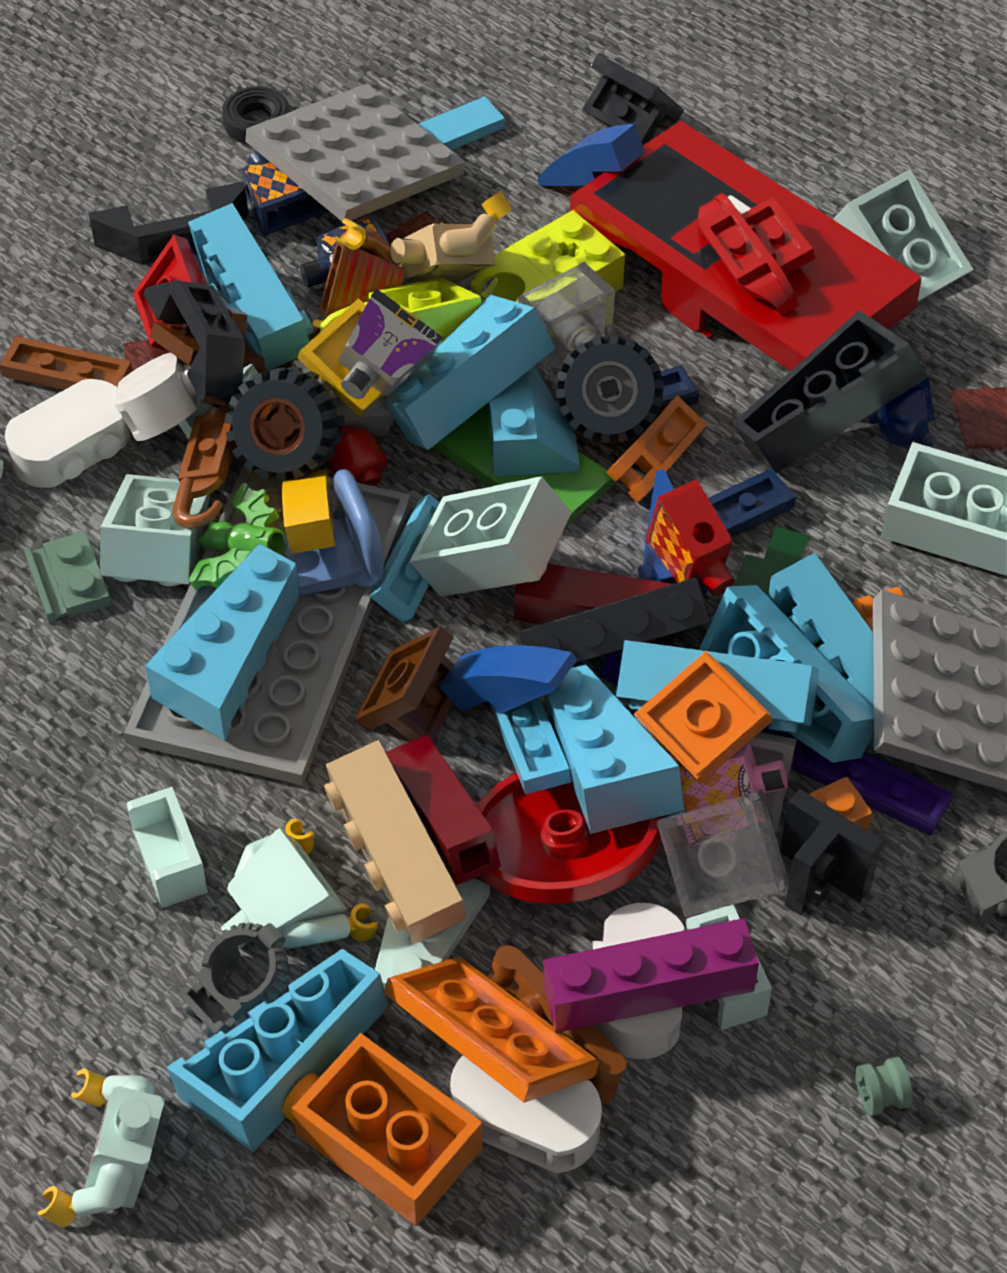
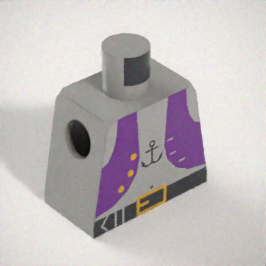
(386, 348)

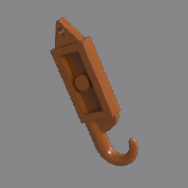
(204, 466)

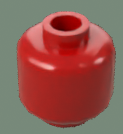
(359, 455)

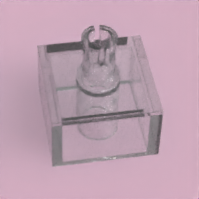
(572, 311)
(723, 853)

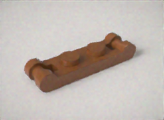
(526, 983)

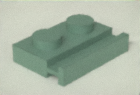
(67, 577)

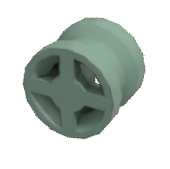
(884, 1086)

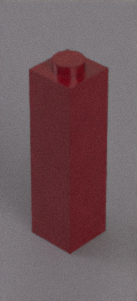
(572, 590)
(446, 810)

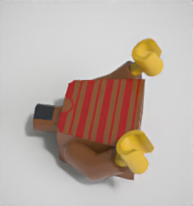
(357, 268)

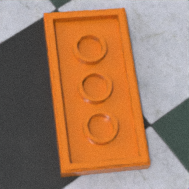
(491, 1028)

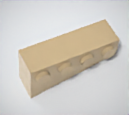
(394, 843)

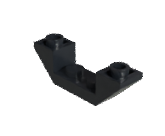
(143, 244)
(220, 360)

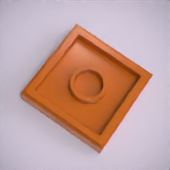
(703, 717)

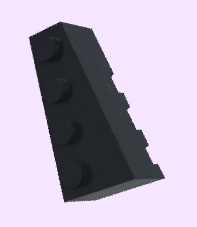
(829, 392)

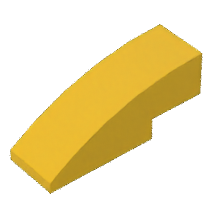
(308, 512)

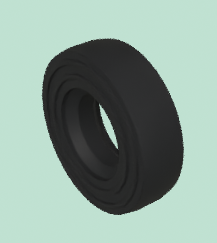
(247, 100)

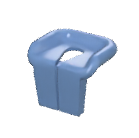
(351, 560)

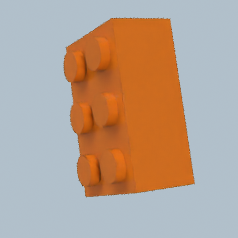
(388, 1128)

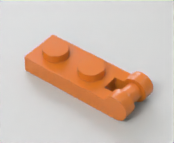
(657, 447)

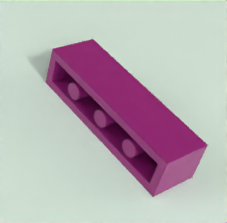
(650, 975)

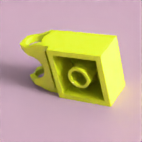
(548, 254)
(433, 301)

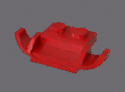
(757, 247)

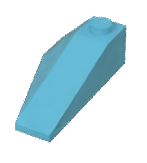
(530, 430)

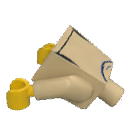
(451, 249)

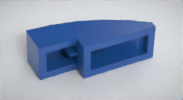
(598, 153)
(505, 676)

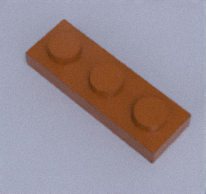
(59, 365)

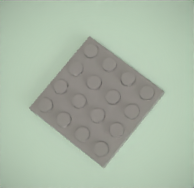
(355, 152)
(940, 690)

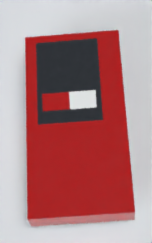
(656, 212)

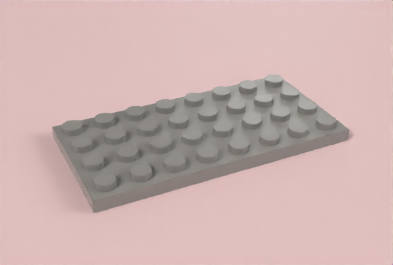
(303, 669)

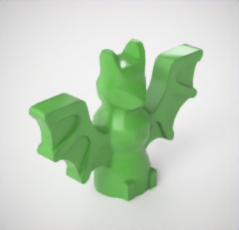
(239, 538)

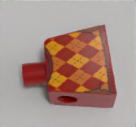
(691, 538)

